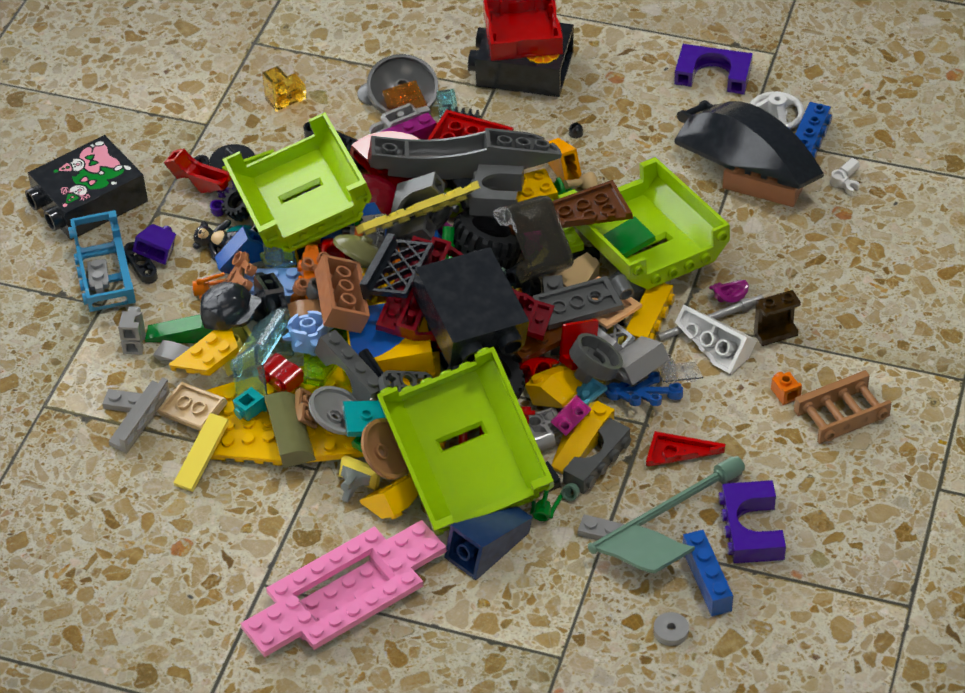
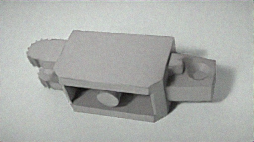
(398, 116)

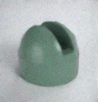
(567, 490)

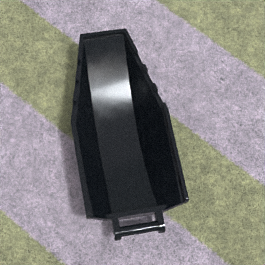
(747, 139)

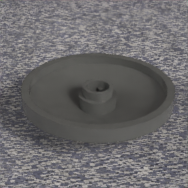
(399, 70)

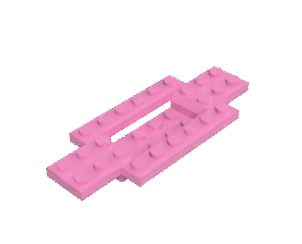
(348, 599)

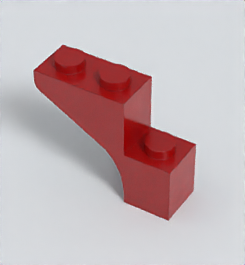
(202, 176)

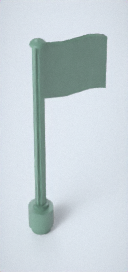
(648, 548)

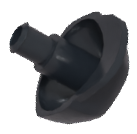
(228, 306)

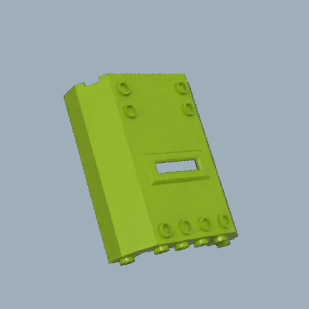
(293, 170)
(671, 213)
(480, 474)

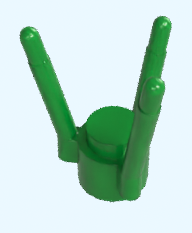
(542, 509)

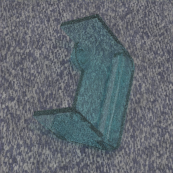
(263, 340)

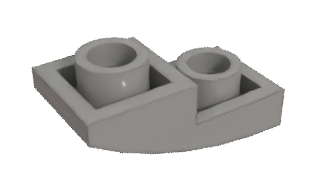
(169, 351)

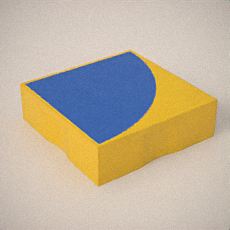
(391, 350)

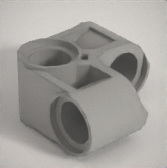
(543, 429)

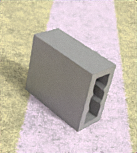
(641, 359)

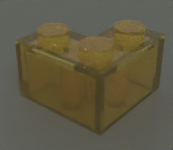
(282, 89)

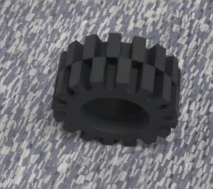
(230, 203)

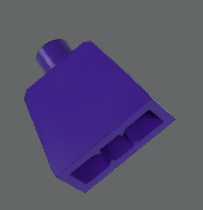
(155, 243)

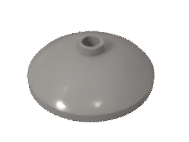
(327, 409)

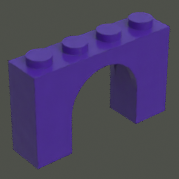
(696, 57)
(745, 544)

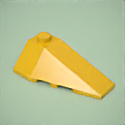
(553, 387)
(583, 436)
(391, 499)

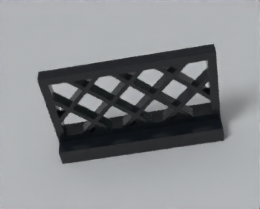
(382, 264)

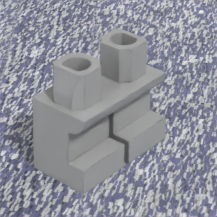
(132, 331)

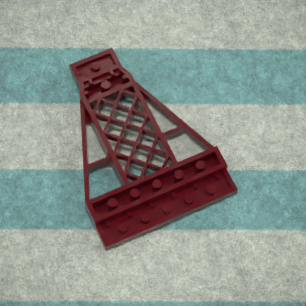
(404, 316)

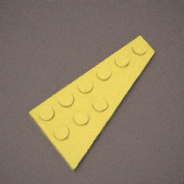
(418, 209)

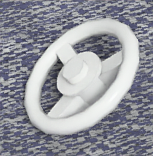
(776, 104)

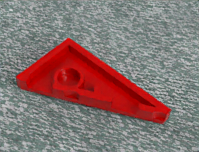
(673, 448)

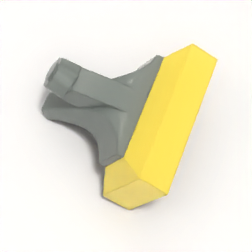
(356, 475)

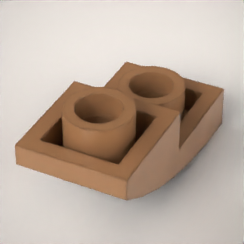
(302, 409)

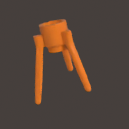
(200, 286)

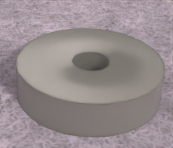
(671, 637)

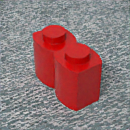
(282, 374)

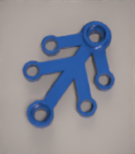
(642, 390)

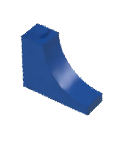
(244, 241)

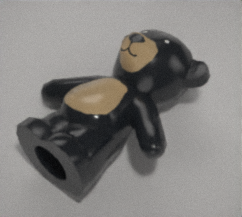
(214, 238)

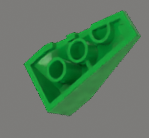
(180, 330)

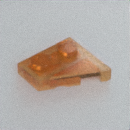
(404, 94)

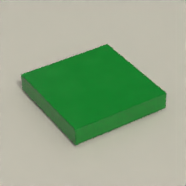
(630, 237)

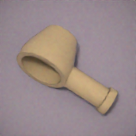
(585, 181)

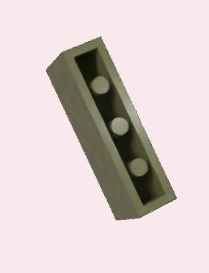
(290, 434)

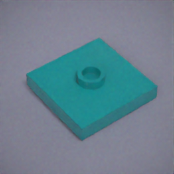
(359, 414)

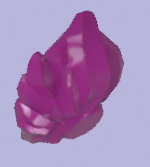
(730, 291)

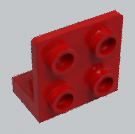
(569, 334)

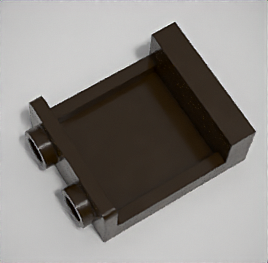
(776, 318)

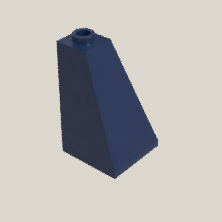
(484, 540)

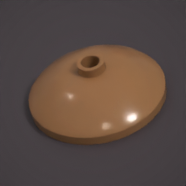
(382, 450)

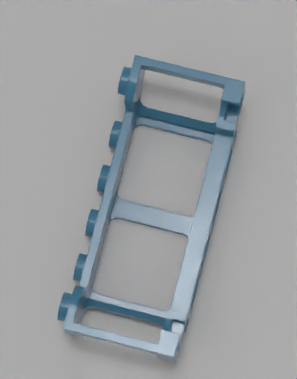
(116, 247)

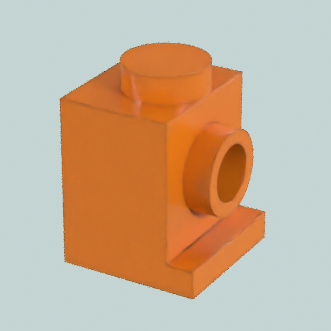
(784, 383)

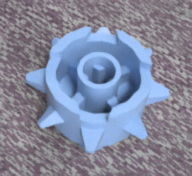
(306, 332)

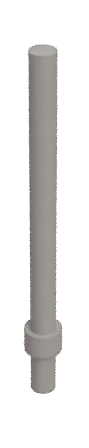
(744, 304)

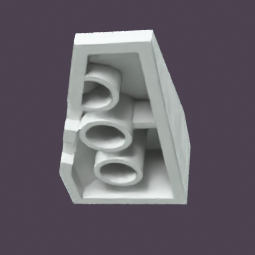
(721, 343)

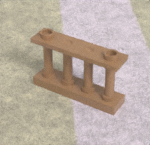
(837, 391)

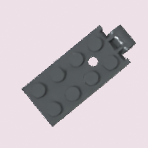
(576, 301)

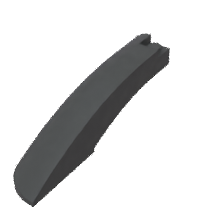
(459, 155)

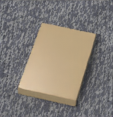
(191, 405)

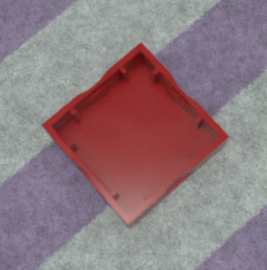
(522, 28)

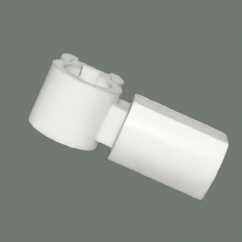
(841, 176)

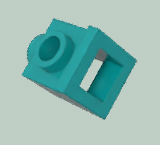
(249, 404)

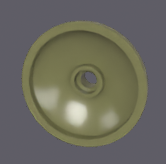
(357, 247)

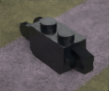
(270, 291)

